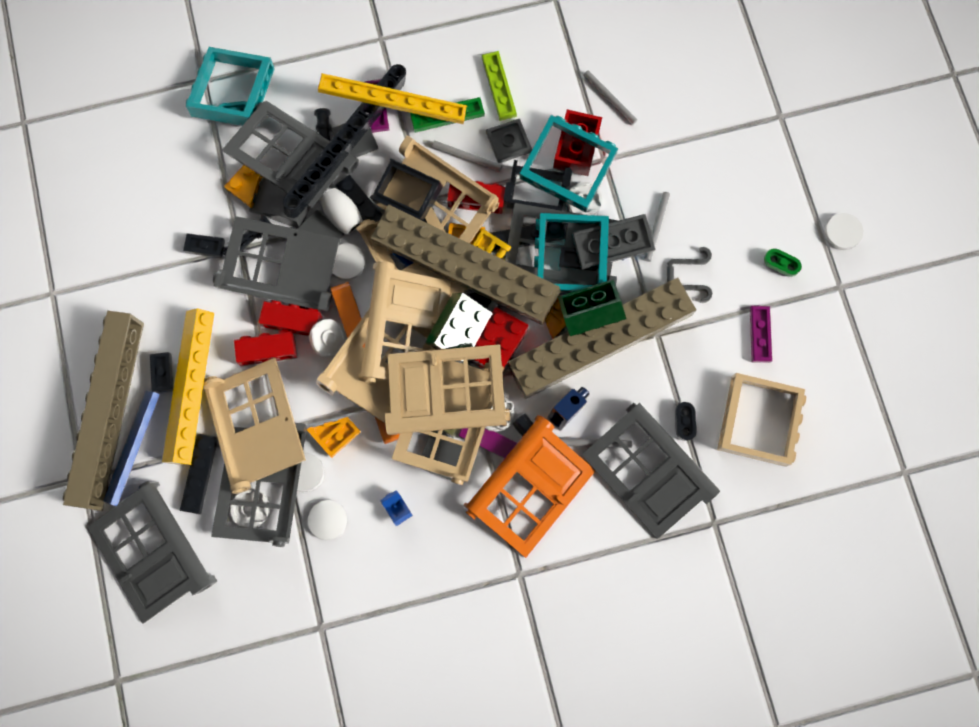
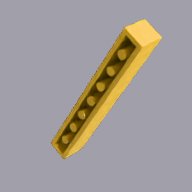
(188, 387)

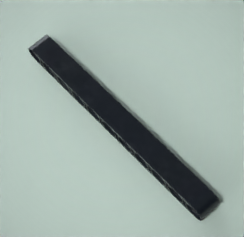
(341, 145)

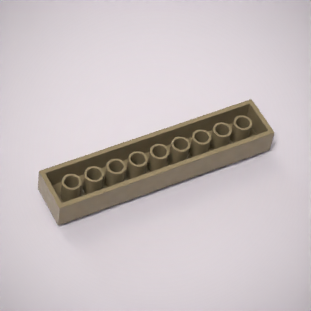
(466, 265)
(570, 355)
(103, 411)

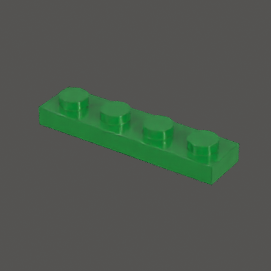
(473, 110)

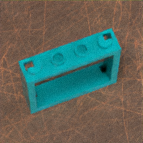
(256, 96)
(554, 189)
(603, 222)

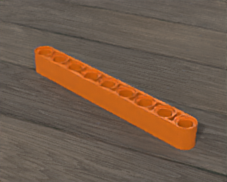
(350, 319)

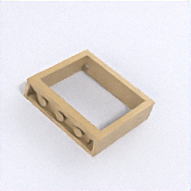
(730, 415)

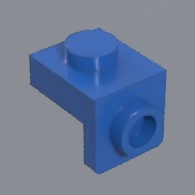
(396, 507)

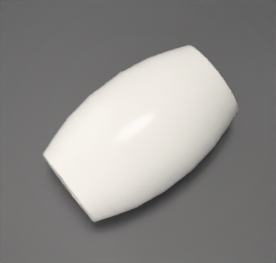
(341, 211)

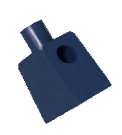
(568, 407)

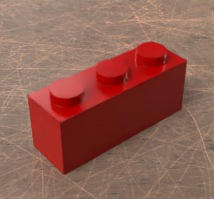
(470, 204)
(289, 317)
(265, 347)

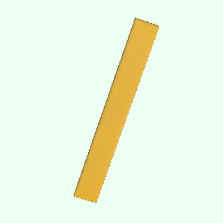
(391, 98)

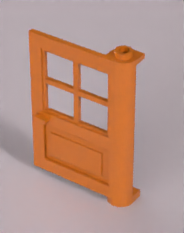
(548, 467)

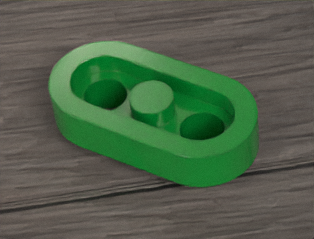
(782, 261)

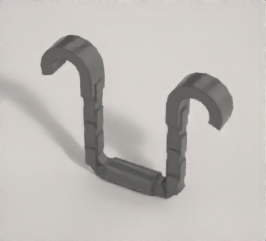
(670, 272)

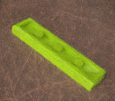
(499, 86)

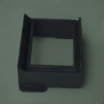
(564, 177)
(378, 197)

